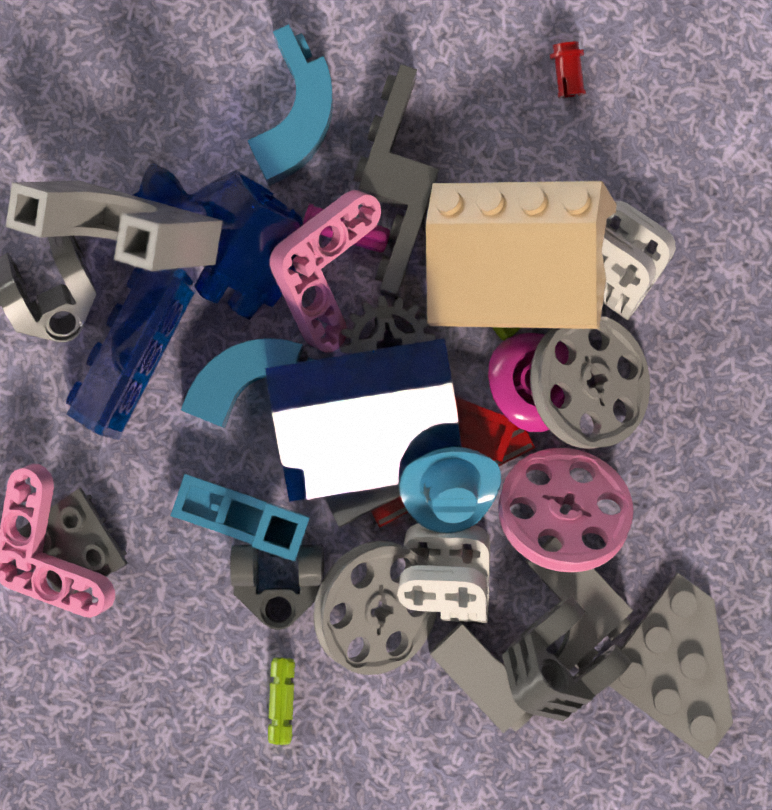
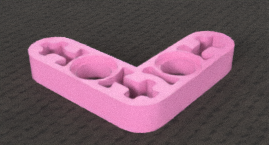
(313, 258)
(30, 553)

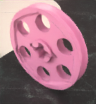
(582, 518)

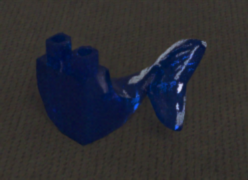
(249, 232)

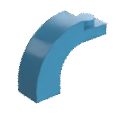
(302, 132)
(231, 372)
(240, 516)

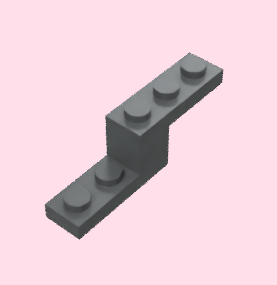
(396, 179)

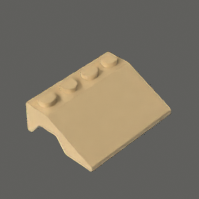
(517, 254)

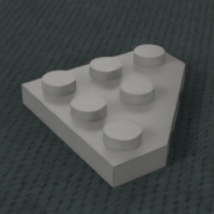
(679, 667)

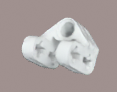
(627, 263)
(455, 578)

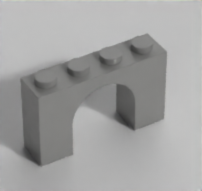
(145, 230)
(485, 676)

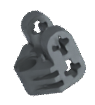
(74, 297)
(245, 579)
(542, 682)

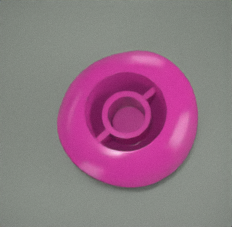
(511, 384)

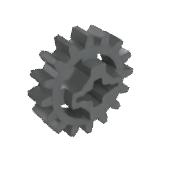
(383, 322)

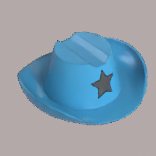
(450, 488)

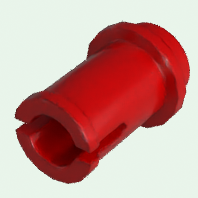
(568, 69)

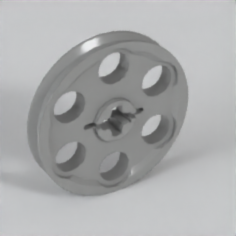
(598, 399)
(360, 600)

